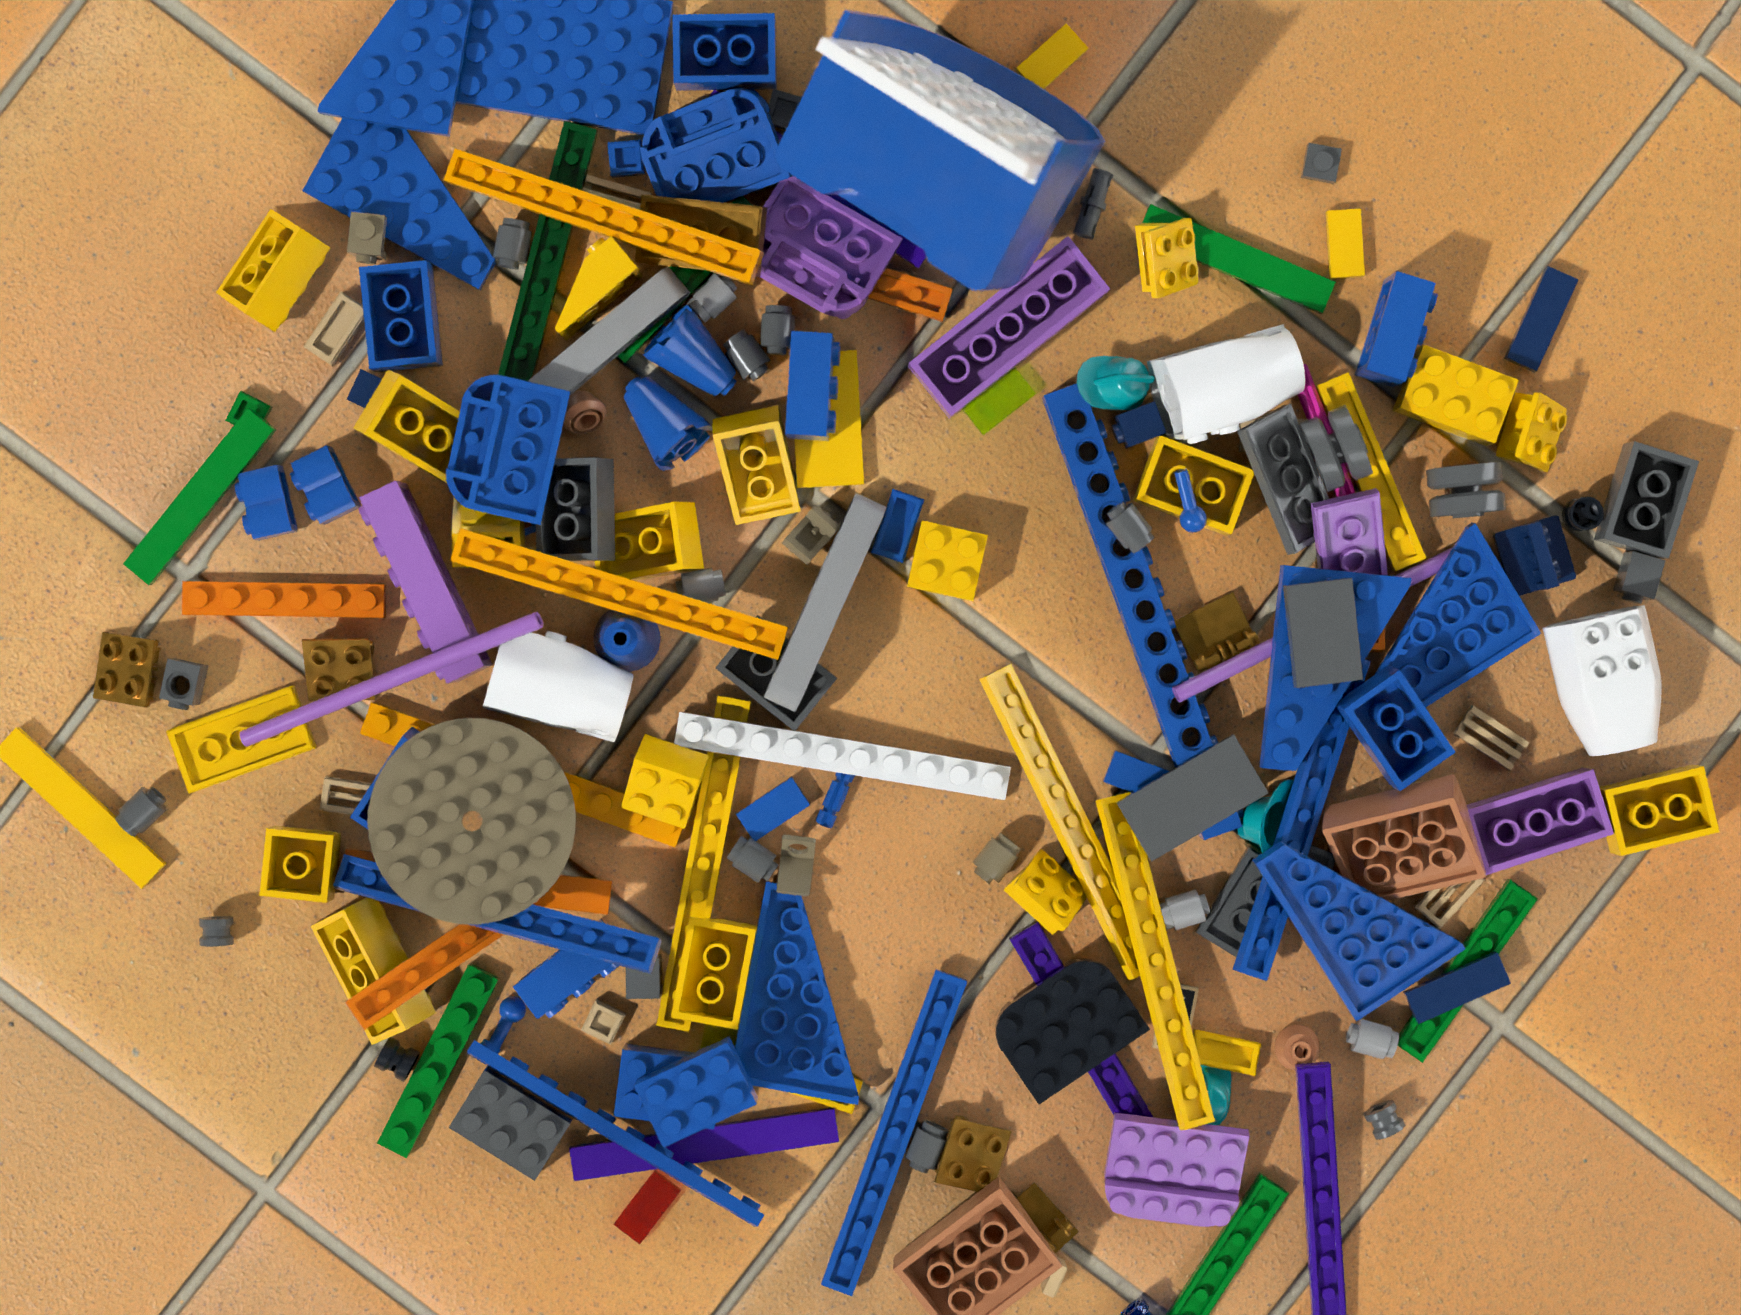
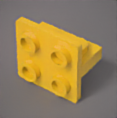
(1166, 257)
(1532, 430)
(1047, 892)

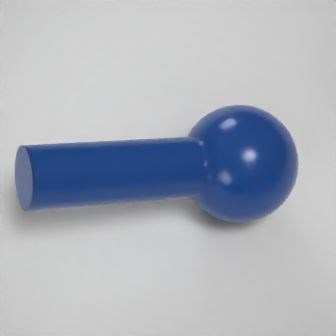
(1192, 517)
(511, 1010)

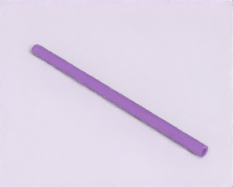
(1263, 650)
(392, 679)

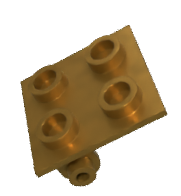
(1216, 632)
(336, 665)
(126, 669)
(972, 1154)
(1047, 1217)

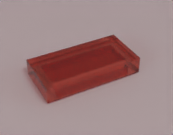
(647, 1206)

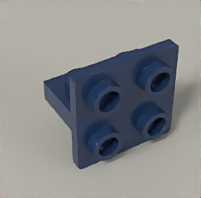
(1535, 555)

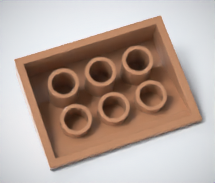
(1405, 839)
(977, 1257)

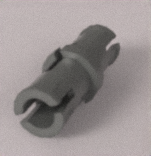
(1093, 203)

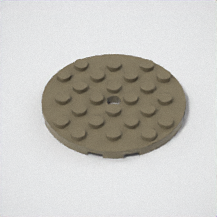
(420, 829)

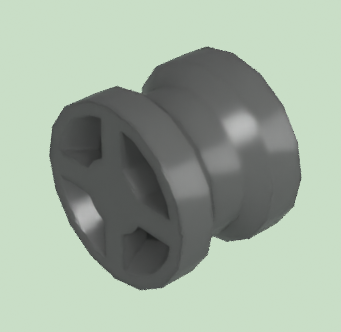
(216, 931)
(1384, 1119)

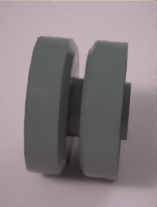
(1339, 447)
(1466, 490)

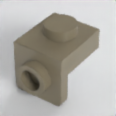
(367, 237)
(811, 534)

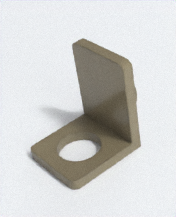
(796, 866)

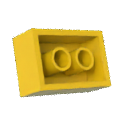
(1456, 395)
(410, 423)
(1216, 483)
(1659, 809)

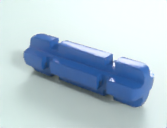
(834, 799)

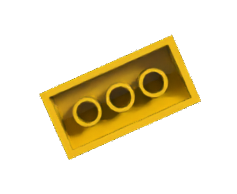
(363, 949)

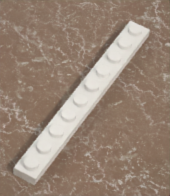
(842, 755)

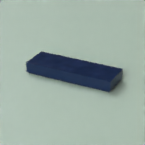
(1541, 319)
(1457, 987)

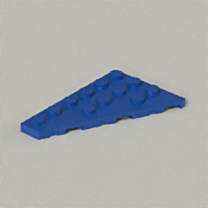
(406, 69)
(386, 174)
(1461, 622)
(1299, 714)
(1355, 935)
(787, 1016)

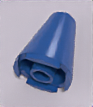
(691, 354)
(665, 422)
(641, 642)

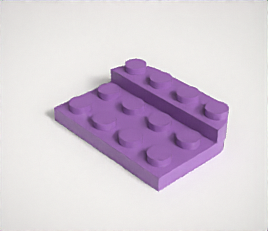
(823, 249)
(1172, 1172)

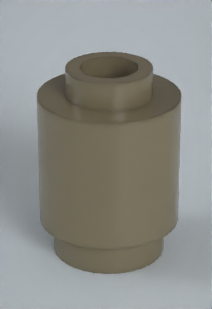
(996, 858)

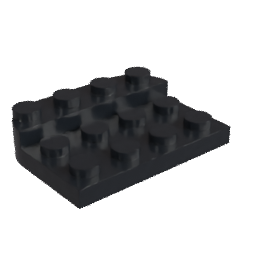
(1067, 1026)

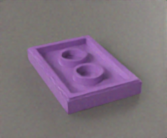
(1350, 533)

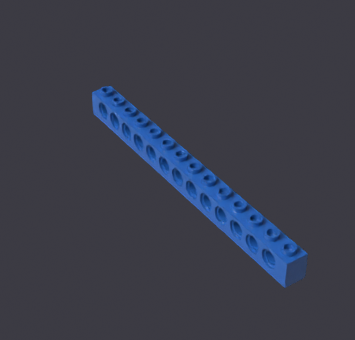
(1058, 406)

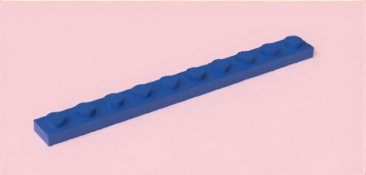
(1297, 831)
(532, 924)
(893, 1132)
(628, 1139)

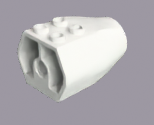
(1225, 383)
(1607, 678)
(558, 686)

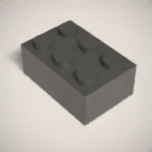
(1646, 500)
(579, 511)
(753, 674)
(511, 1123)

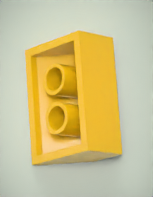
(273, 270)
(714, 972)

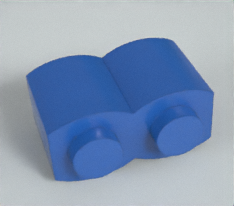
(325, 485)
(266, 502)

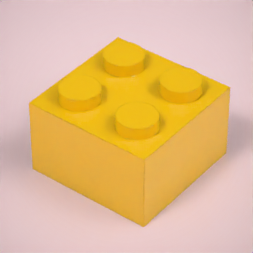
(947, 561)
(664, 781)
(300, 864)

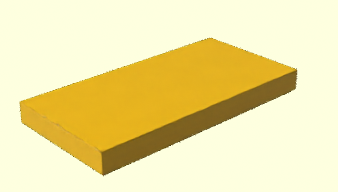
(841, 457)
(212, 749)

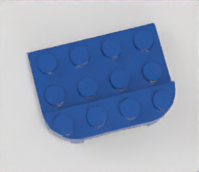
(713, 148)
(506, 446)

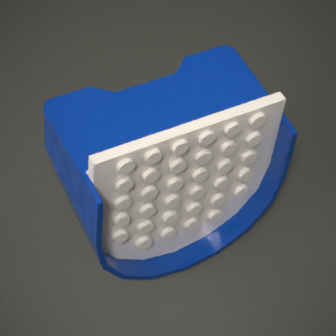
(939, 146)

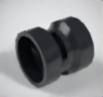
(1589, 514)
(397, 1059)

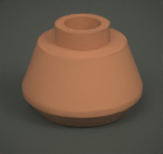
(584, 413)
(1300, 1038)

